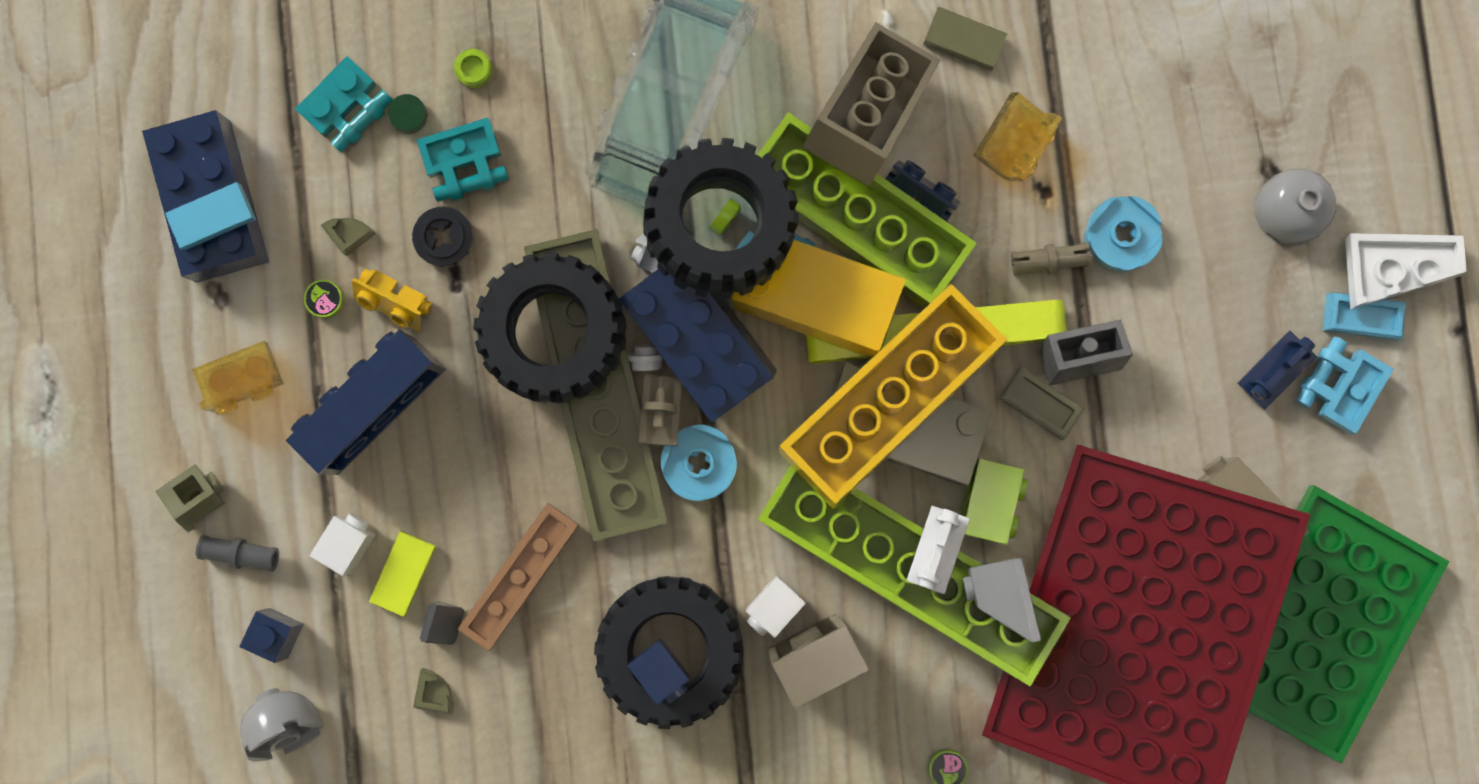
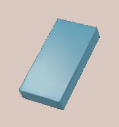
(210, 216)
(1376, 320)

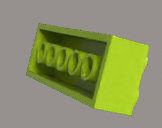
(871, 222)

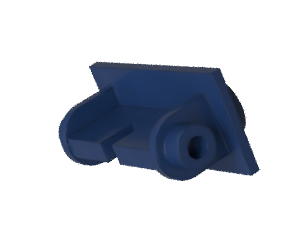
(933, 196)
(1278, 369)

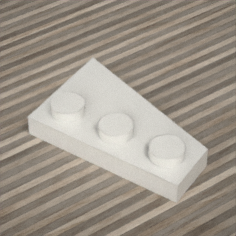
(1399, 263)

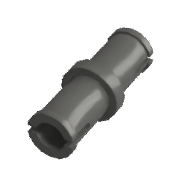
(237, 553)

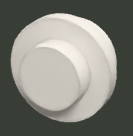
(645, 358)

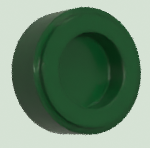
(407, 113)

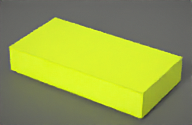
(403, 573)

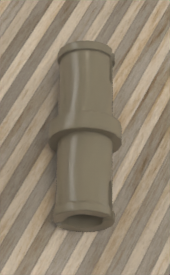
(1050, 259)

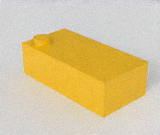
(827, 299)

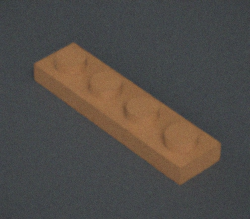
(518, 577)

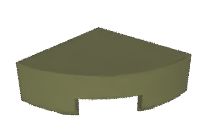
(347, 233)
(433, 693)

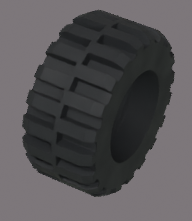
(727, 169)
(514, 292)
(676, 597)

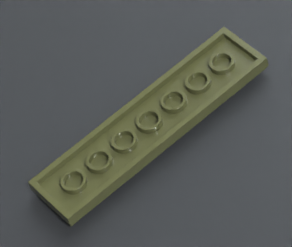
(604, 427)

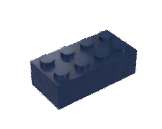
(189, 163)
(700, 342)
(365, 403)

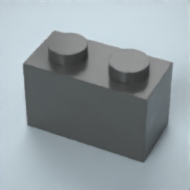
(1085, 352)

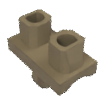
(660, 410)

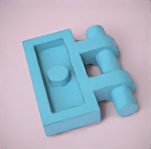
(1353, 393)

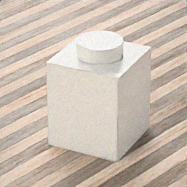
(343, 544)
(773, 608)

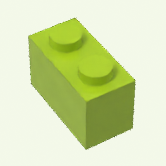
(993, 500)

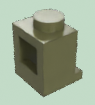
(191, 496)

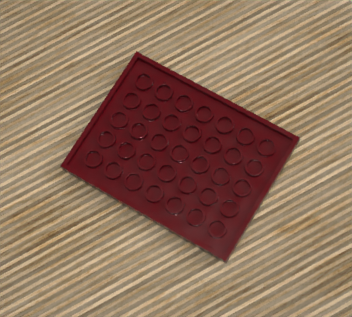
(1166, 628)

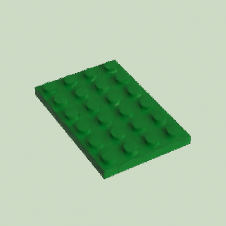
(1341, 623)

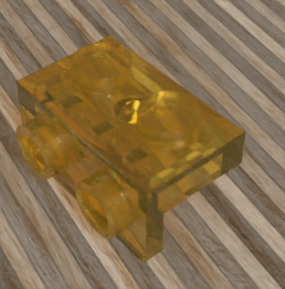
(1017, 138)
(237, 377)

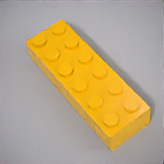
(892, 396)

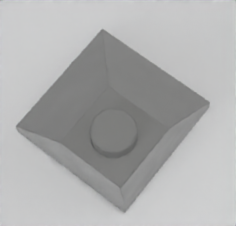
(1004, 595)

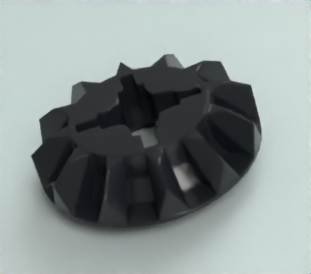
(440, 219)

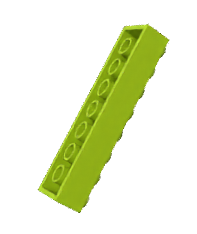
(878, 551)

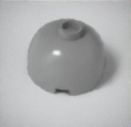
(1295, 206)
(278, 722)

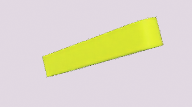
(1017, 322)

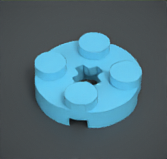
(1145, 233)
(708, 482)

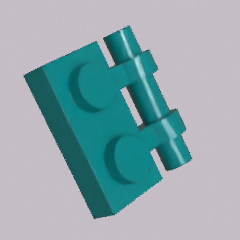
(337, 97)
(459, 149)

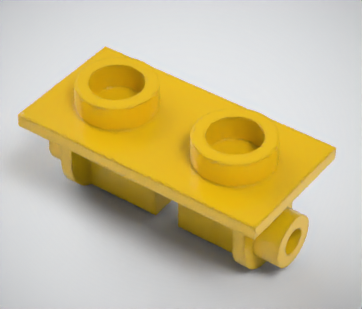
(375, 292)

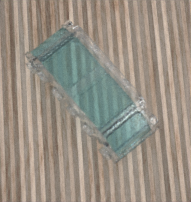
(667, 90)

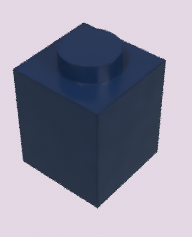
(271, 635)
(660, 672)

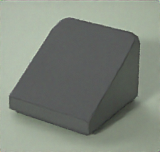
(442, 623)

